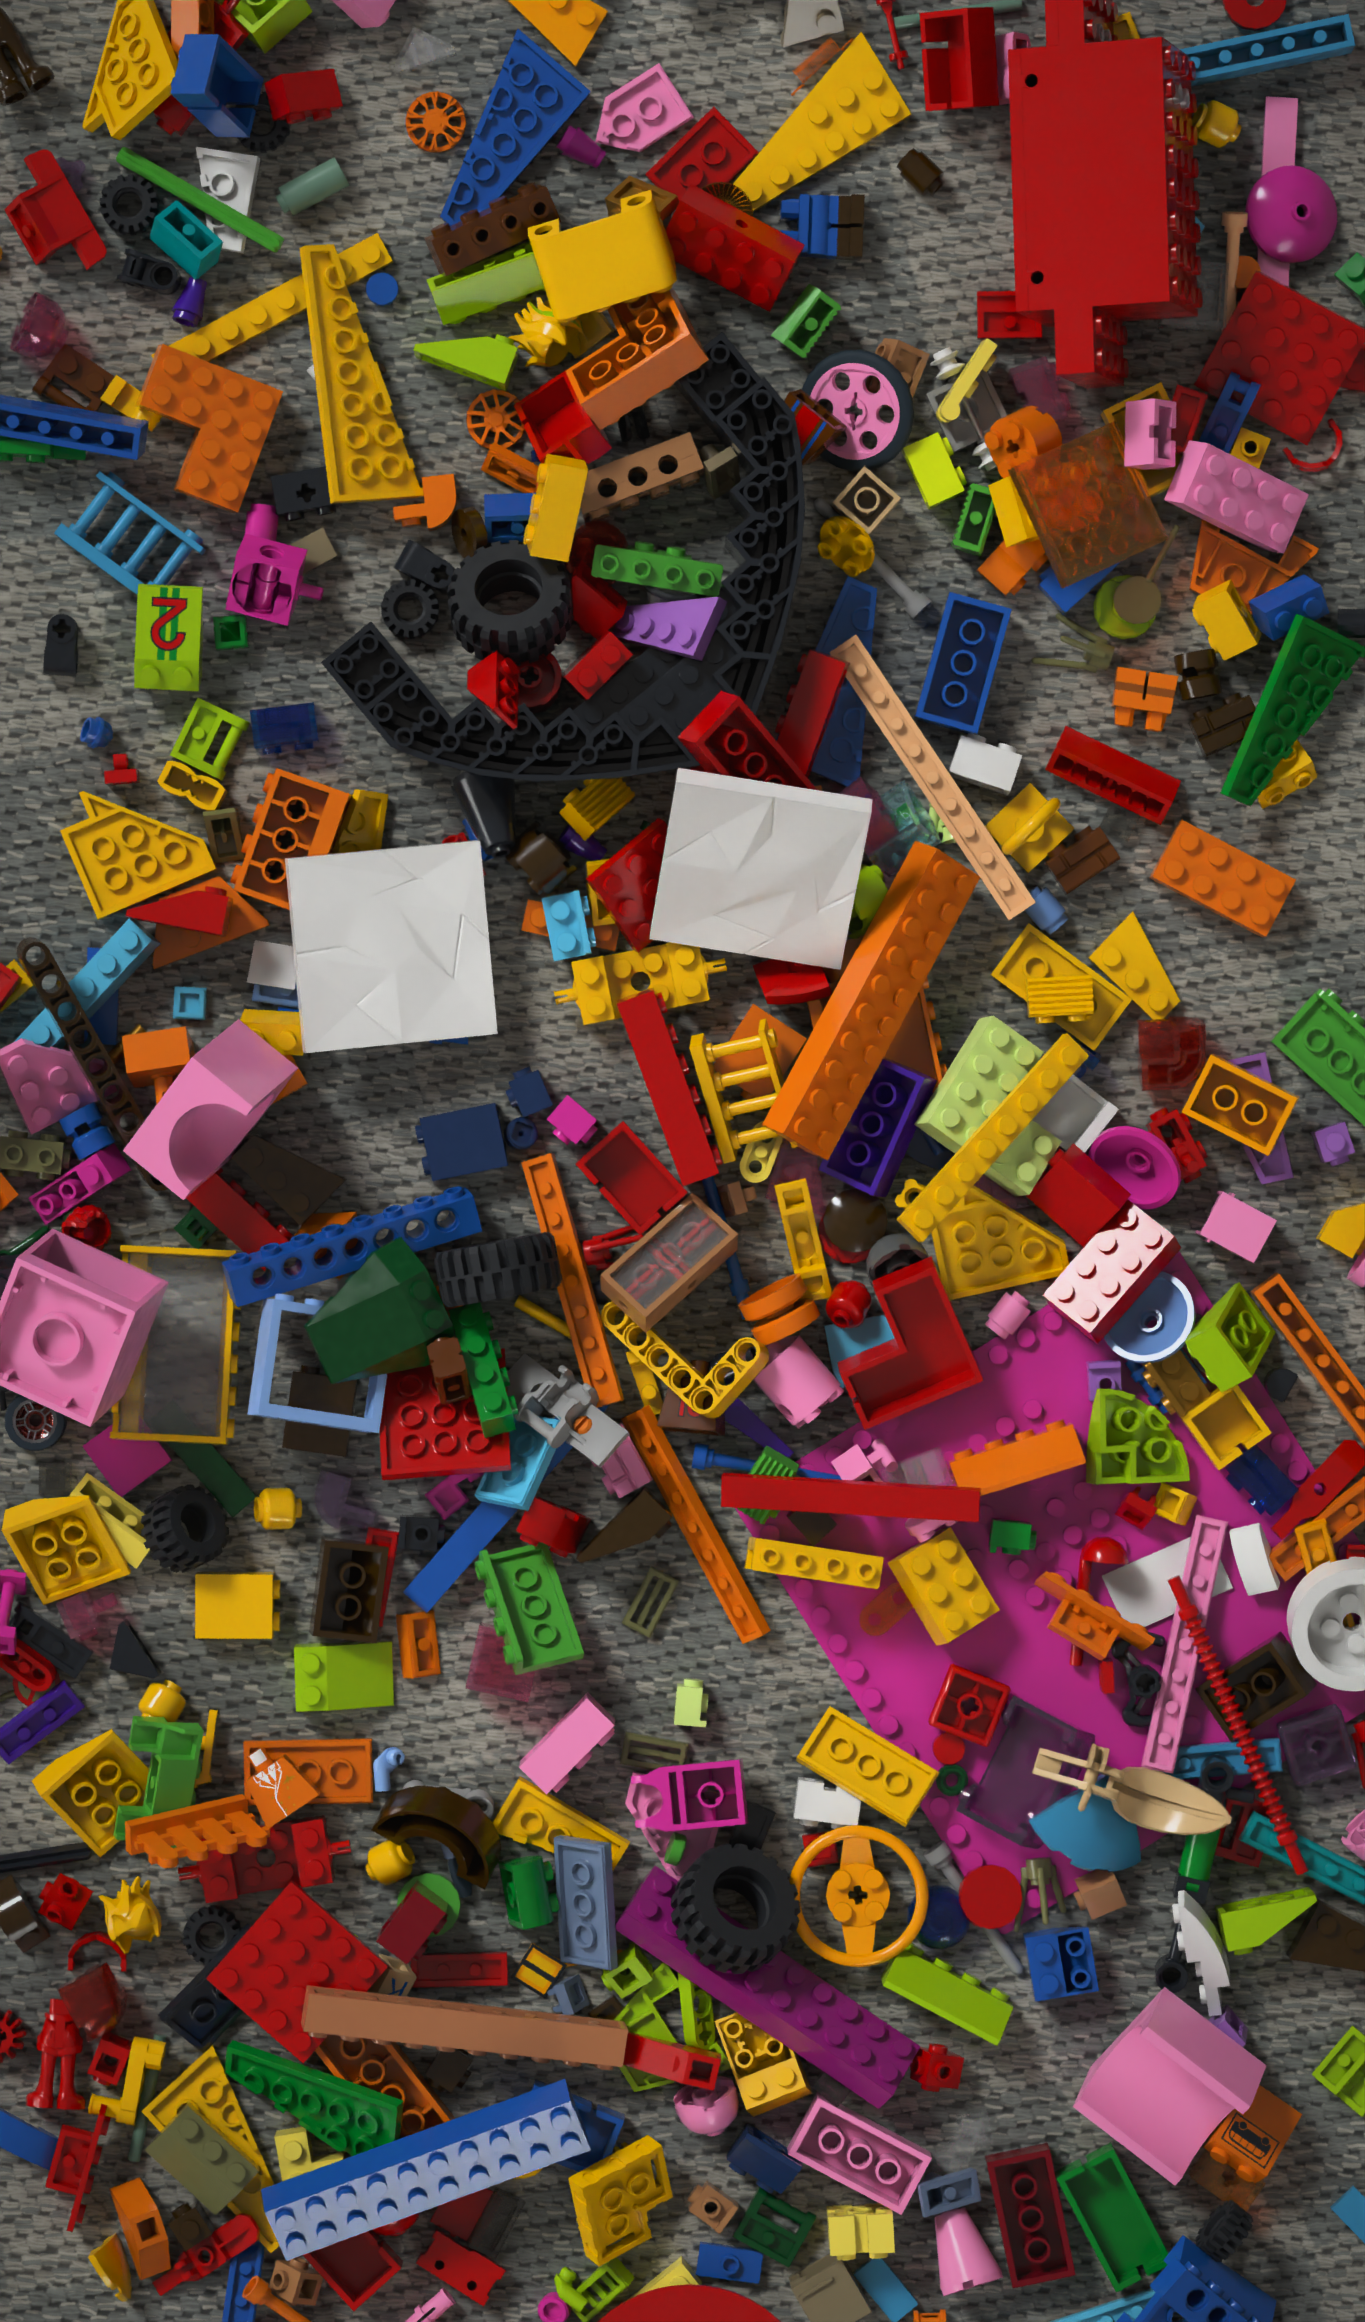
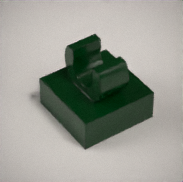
(195, 1228)

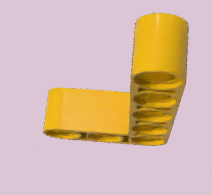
(678, 1365)

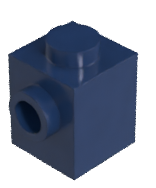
(528, 1092)

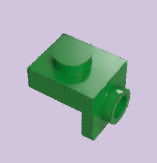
(1352, 276)

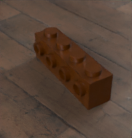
(490, 230)

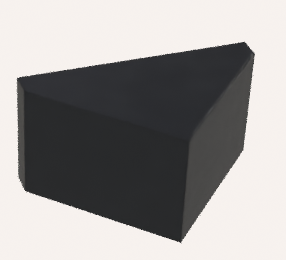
(131, 1654)

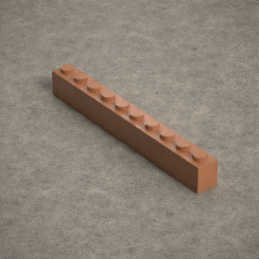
(464, 2027)

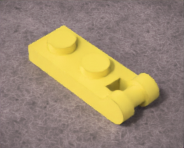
(966, 383)

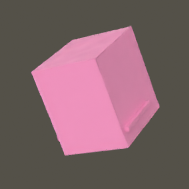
(1237, 1227)

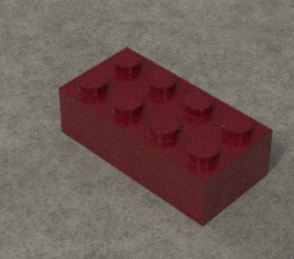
(1030, 2215)

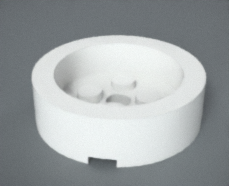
(1316, 1625)

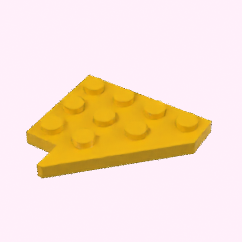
(133, 69)
(130, 856)
(993, 1247)

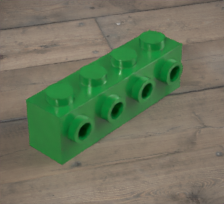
(484, 1375)

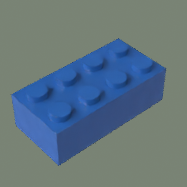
(962, 663)

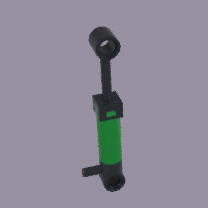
(1197, 1863)

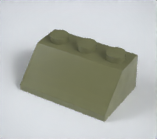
(202, 2158)

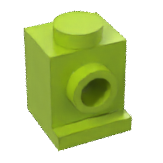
(638, 1974)

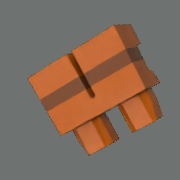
(1129, 693)

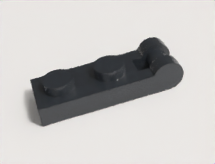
(50, 1641)

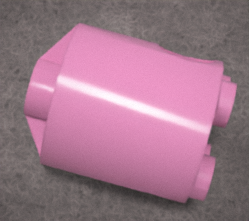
(797, 1381)

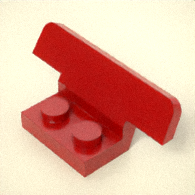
(52, 215)

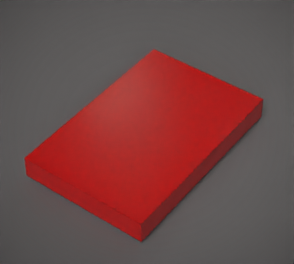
(704, 155)

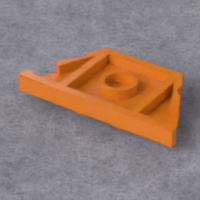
(182, 943)

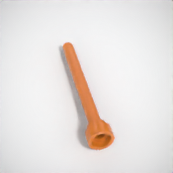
(259, 2293)

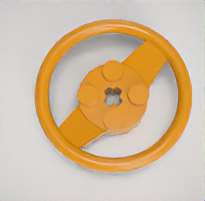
(860, 1918)

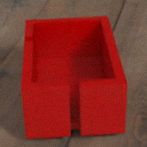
(966, 70)
(560, 424)
(631, 1177)
(356, 2266)

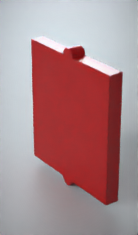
(461, 2214)

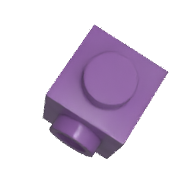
(1333, 1143)

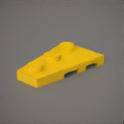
(1134, 967)

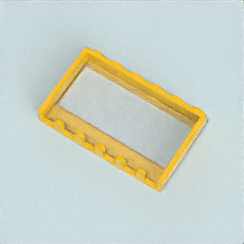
(188, 1359)

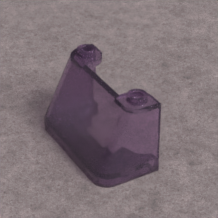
(1008, 1789)

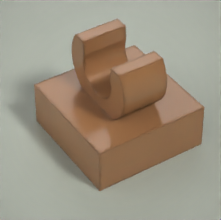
(734, 1198)

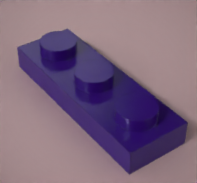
(38, 1721)

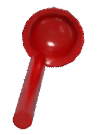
(1097, 1550)

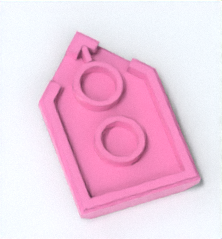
(642, 112)

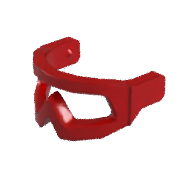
(1316, 467)
(102, 1937)

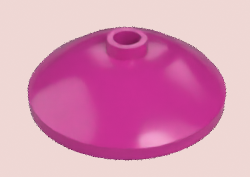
(1274, 216)
(1138, 1164)

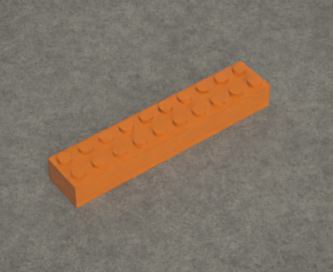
(871, 1000)

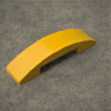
(803, 1237)

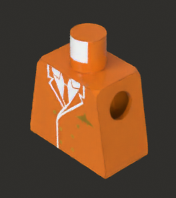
(278, 1786)

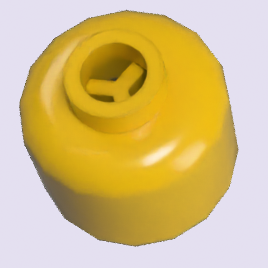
(1216, 123)
(277, 1508)
(162, 1701)
(390, 1862)

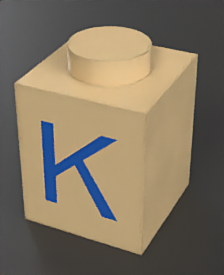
(395, 1979)

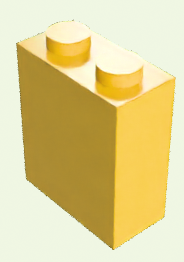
(236, 1605)

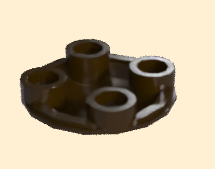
(855, 1220)

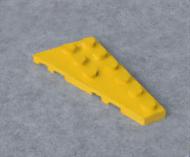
(837, 117)
(211, 2094)

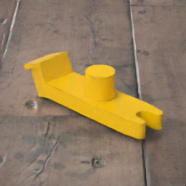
(646, 1383)
(207, 1746)

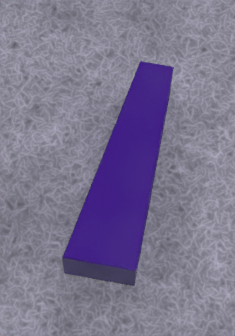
(747, 1422)

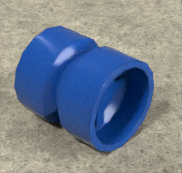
(92, 1141)

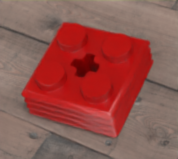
(978, 1724)

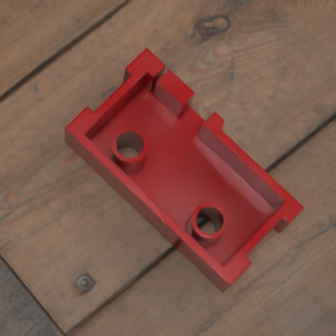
(461, 2267)

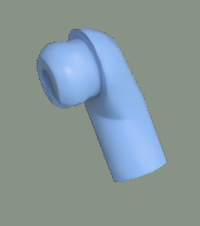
(384, 1765)

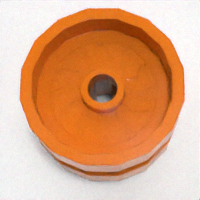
(779, 1309)

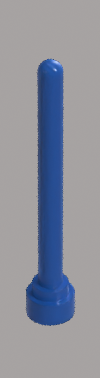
(707, 1457)

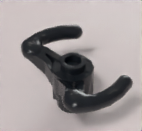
(1141, 1681)

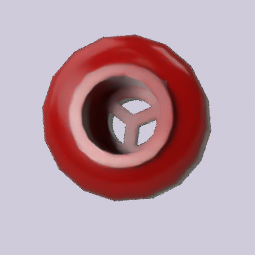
(848, 1304)

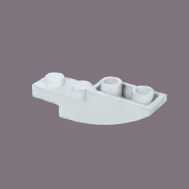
(1203, 1947)

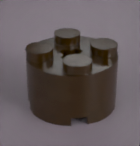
(541, 859)

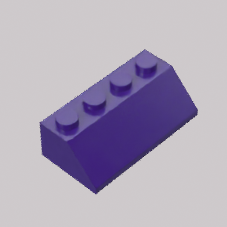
(880, 1129)

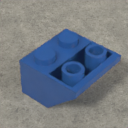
(1060, 1962)

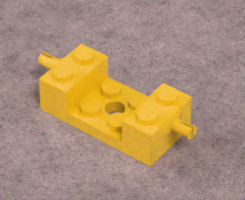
(673, 970)

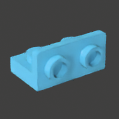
(567, 925)

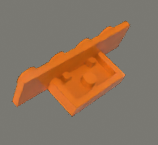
(1088, 1622)

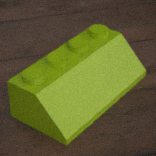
(948, 1993)

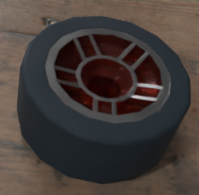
(27, 1436)

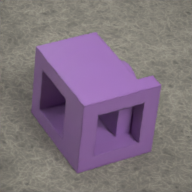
(1103, 1369)

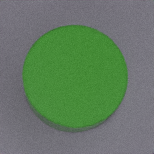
(675, 1849)

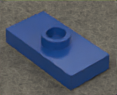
(729, 2262)

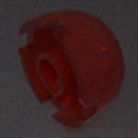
(586, 539)

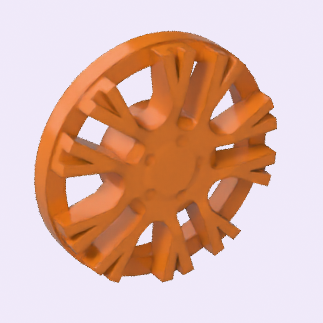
(435, 122)

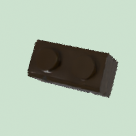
(1223, 726)

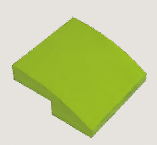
(1345, 2070)

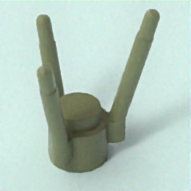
(1097, 652)
(1040, 1873)

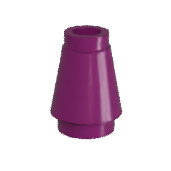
(580, 147)

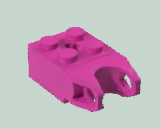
(684, 1798)

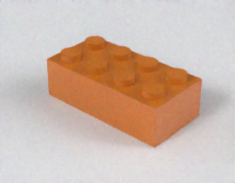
(1222, 878)

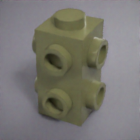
(33, 1155)

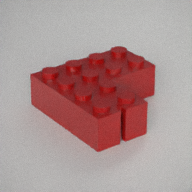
(925, 1357)

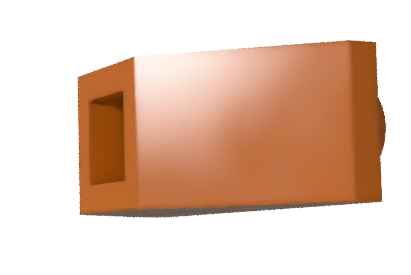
(142, 2228)

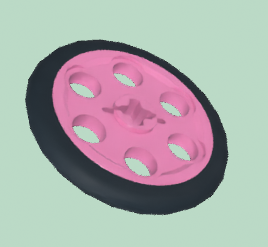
(893, 392)

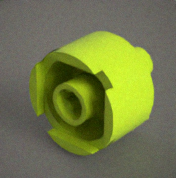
(867, 899)

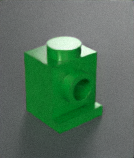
(1011, 1536)

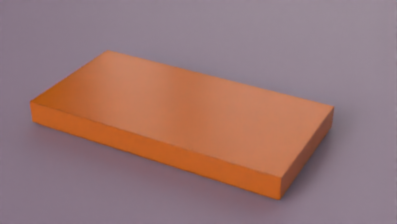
(336, 1766)

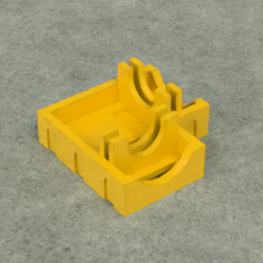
(615, 2197)

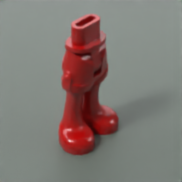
(58, 2039)

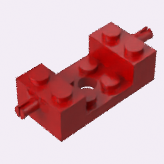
(301, 1855)

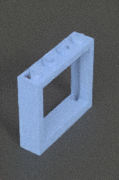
(264, 1367)

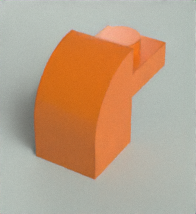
(439, 504)

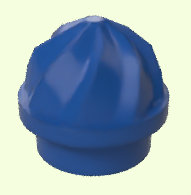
(96, 732)

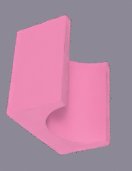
(1168, 2084)

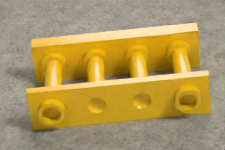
(714, 1082)

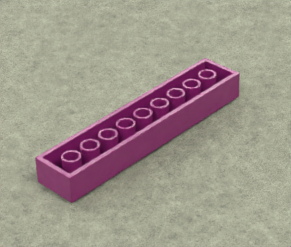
(780, 2000)

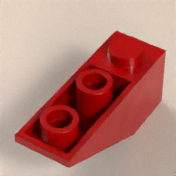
(496, 686)
(672, 2060)

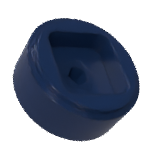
(520, 1134)

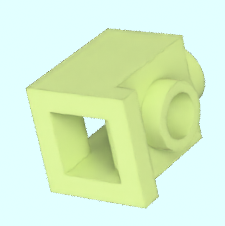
(690, 1703)

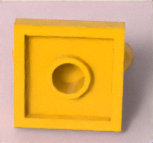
(1029, 827)

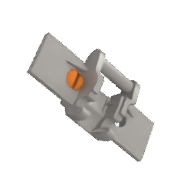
(571, 1403)

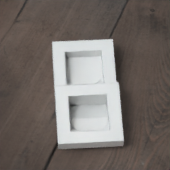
(1253, 1559)

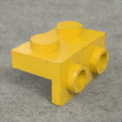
(1289, 775)

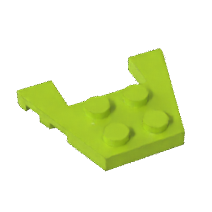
(644, 2019)

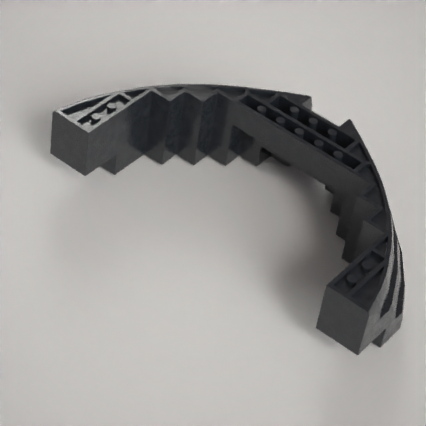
(642, 710)

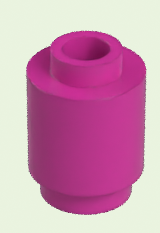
(262, 521)

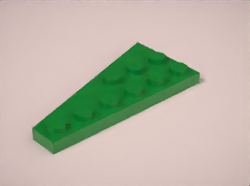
(1293, 699)
(327, 2106)

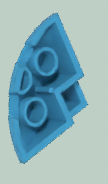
(1091, 1837)

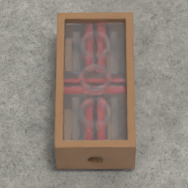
(669, 1262)

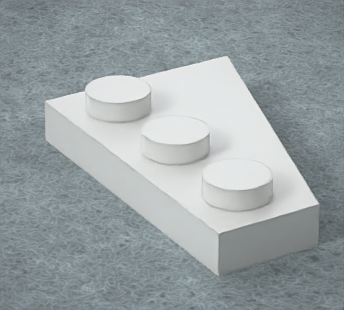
(232, 181)

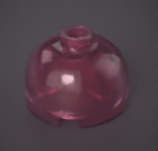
(40, 328)

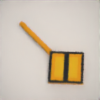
(540, 1970)

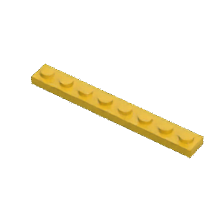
(277, 305)
(992, 1137)

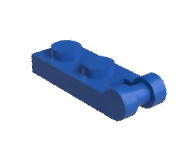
(1228, 413)

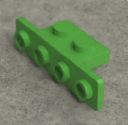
(657, 568)

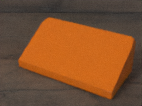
(418, 1644)

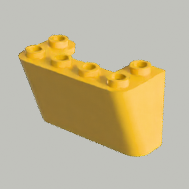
(604, 259)

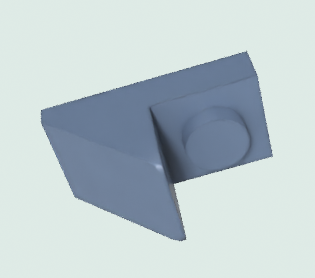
(948, 2192)

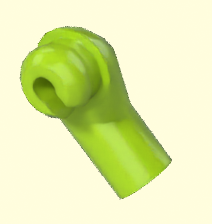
(565, 2289)

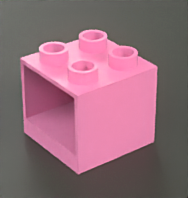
(74, 1326)

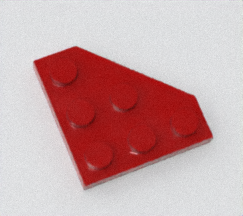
(630, 883)

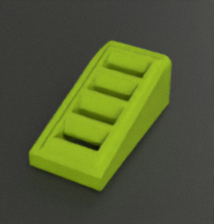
(606, 2272)

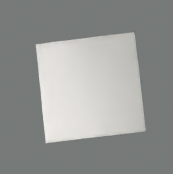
(272, 965)

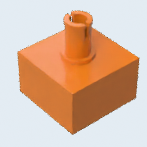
(157, 1057)

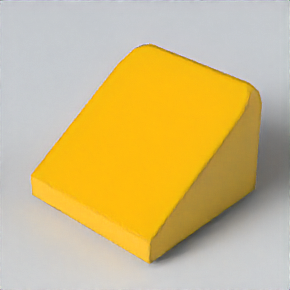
(1174, 1504)

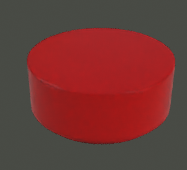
(948, 1748)

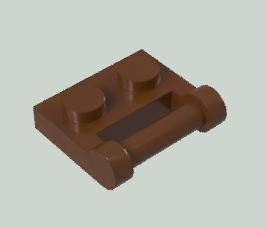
(79, 374)

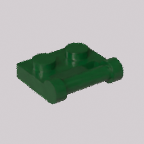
(769, 2236)

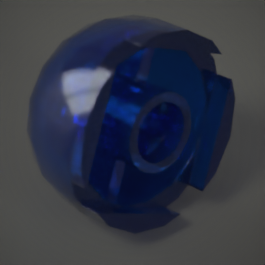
(944, 1921)

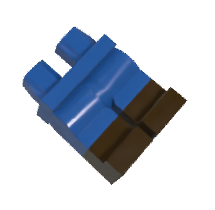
(816, 217)

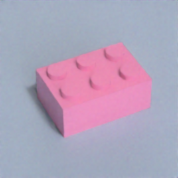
(568, 1744)

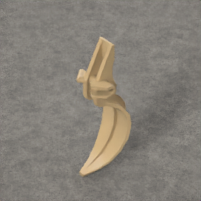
(1139, 1794)

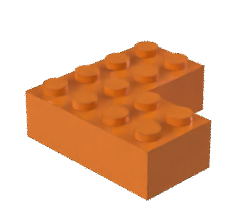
(648, 356)
(228, 419)

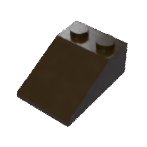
(632, 1525)
(1263, 1682)

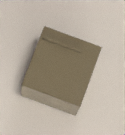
(830, 2291)

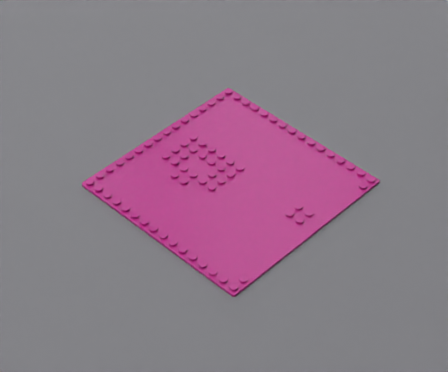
(899, 1674)

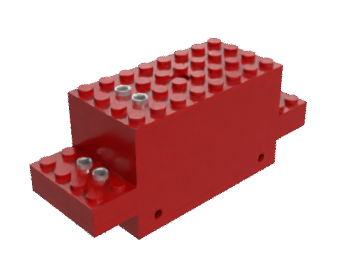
(1102, 186)

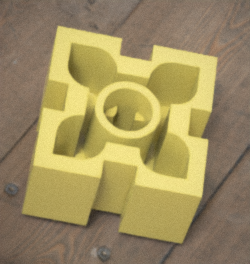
(860, 2231)

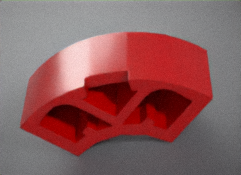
(553, 1526)

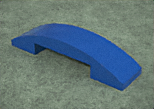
(26, 2140)

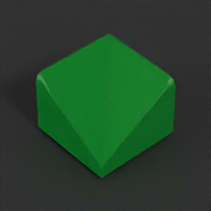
(231, 632)

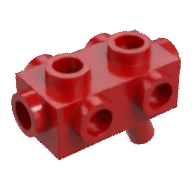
(1187, 1152)

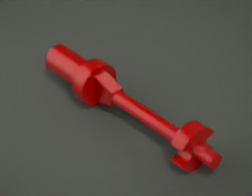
(898, 55)

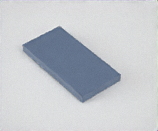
(585, 1902)

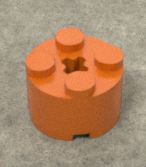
(1021, 438)

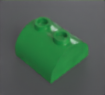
(527, 1891)

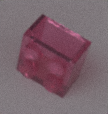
(491, 1673)

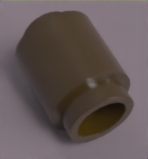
(921, 172)

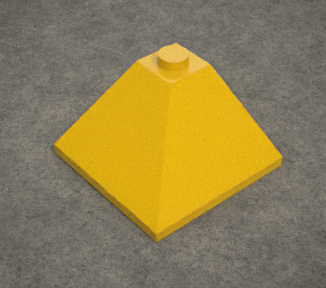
(63, 1546)
(91, 1784)

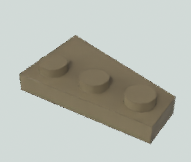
(810, 20)

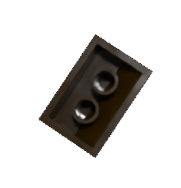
(348, 1590)

